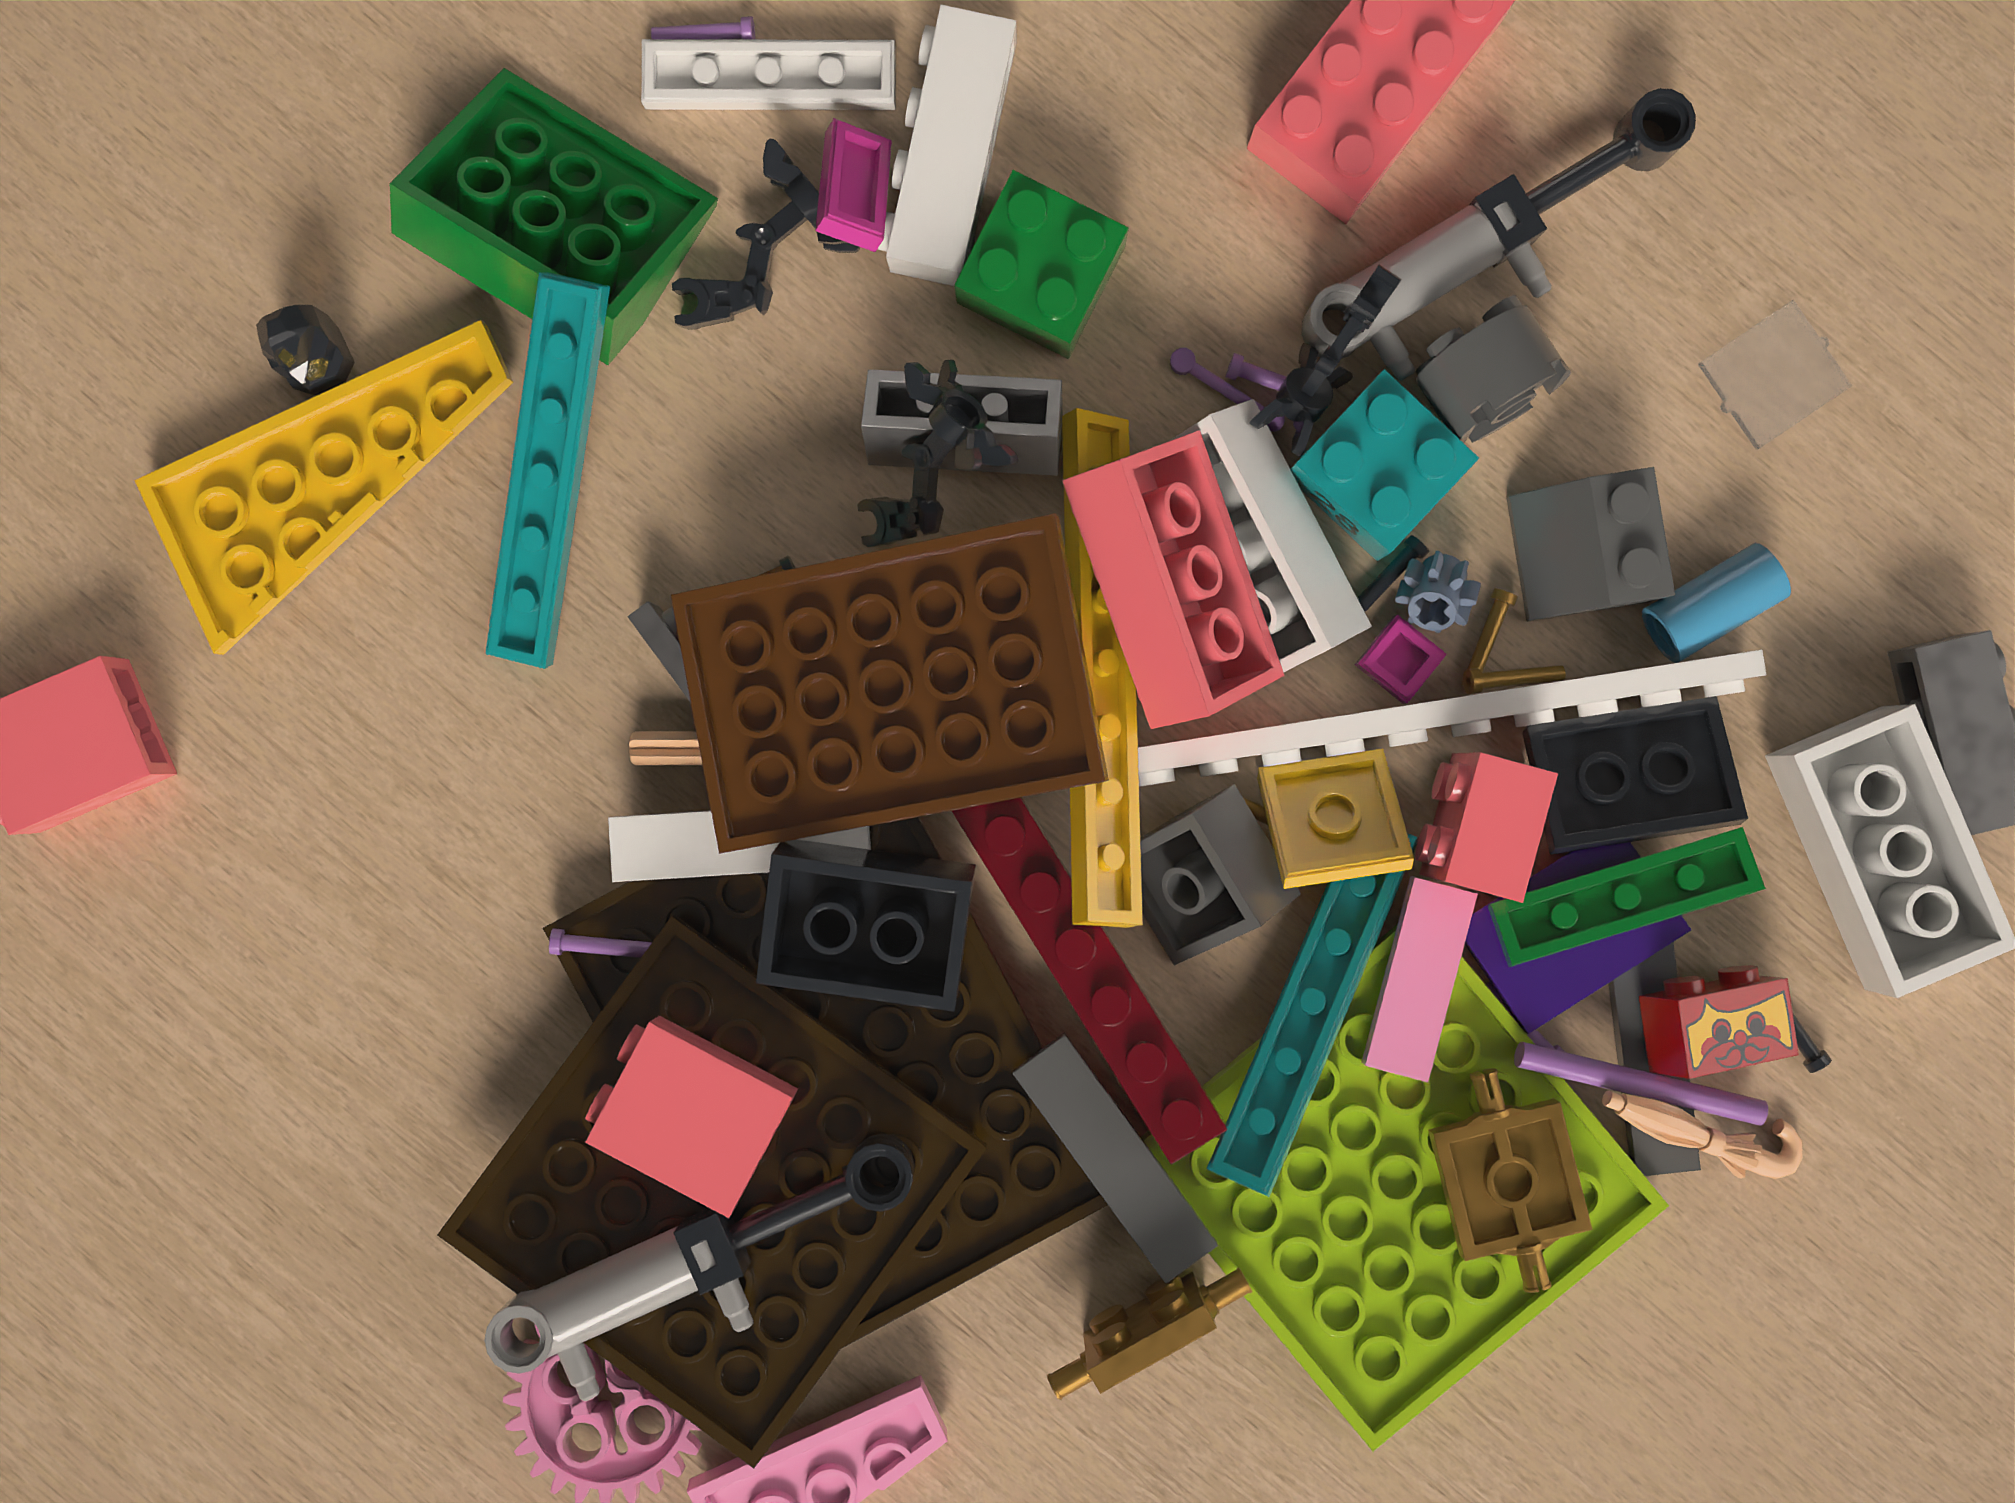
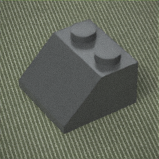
(1591, 544)
(1209, 876)

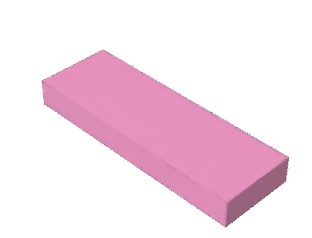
(1419, 979)

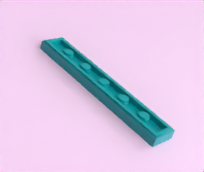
(547, 468)
(1303, 1029)

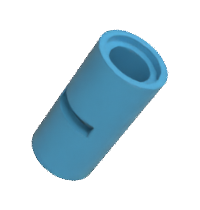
(1716, 602)

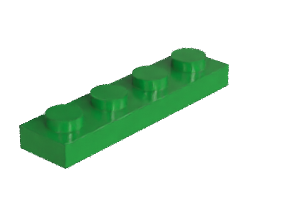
(1626, 897)

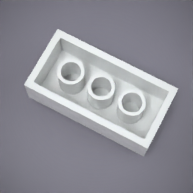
(1891, 850)

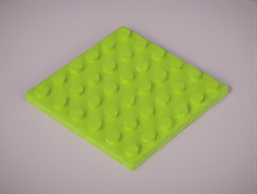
(1357, 1235)

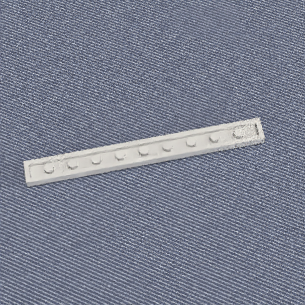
(1465, 715)

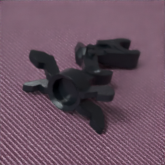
(723, 298)
(1308, 391)
(955, 421)

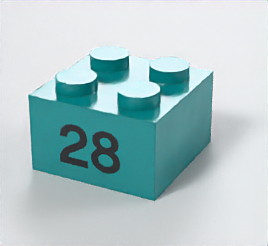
(1382, 466)

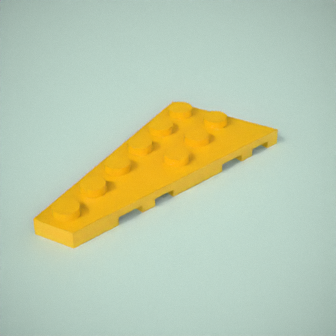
(287, 492)

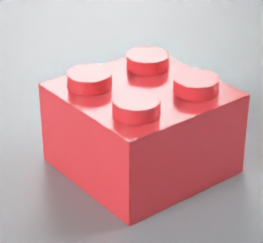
(1486, 823)

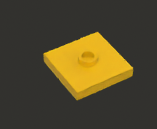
(1334, 818)

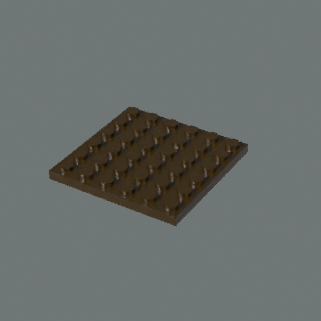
(563, 1205)

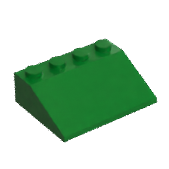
(543, 189)

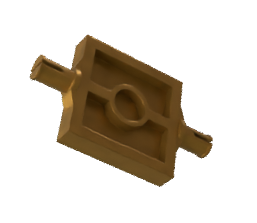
(1510, 1180)
(1148, 1331)

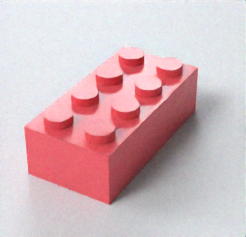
(1369, 93)
(1174, 580)

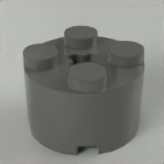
(1491, 372)

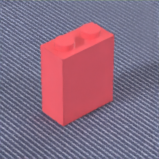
(76, 745)
(688, 1114)

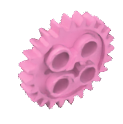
(553, 1408)

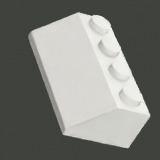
(1284, 548)

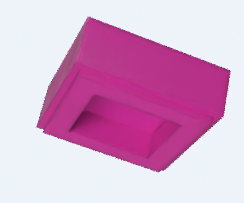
(1400, 659)

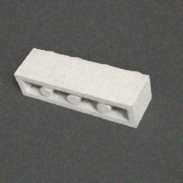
(950, 145)

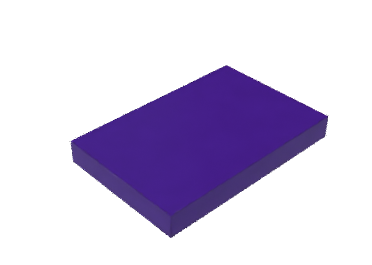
(1556, 982)

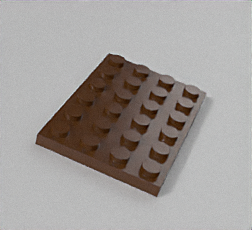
(890, 685)

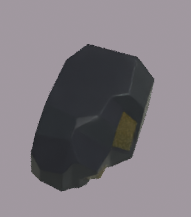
(305, 348)

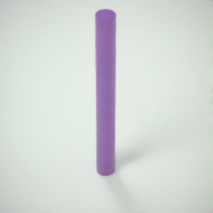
(1640, 1083)

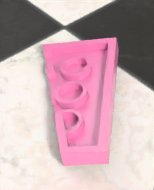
(837, 1456)

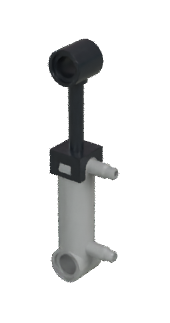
(1496, 229)
(695, 1256)

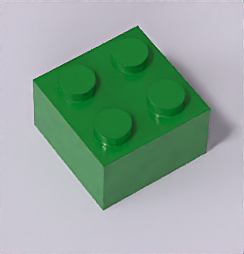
(1040, 264)

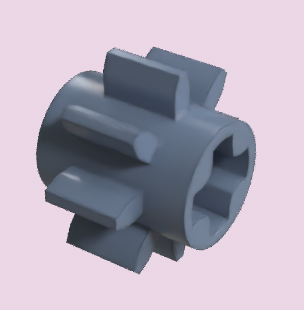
(1438, 592)

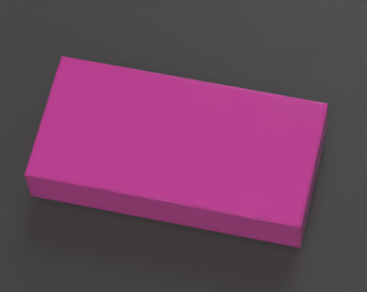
(854, 185)

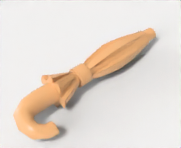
(1680, 1128)

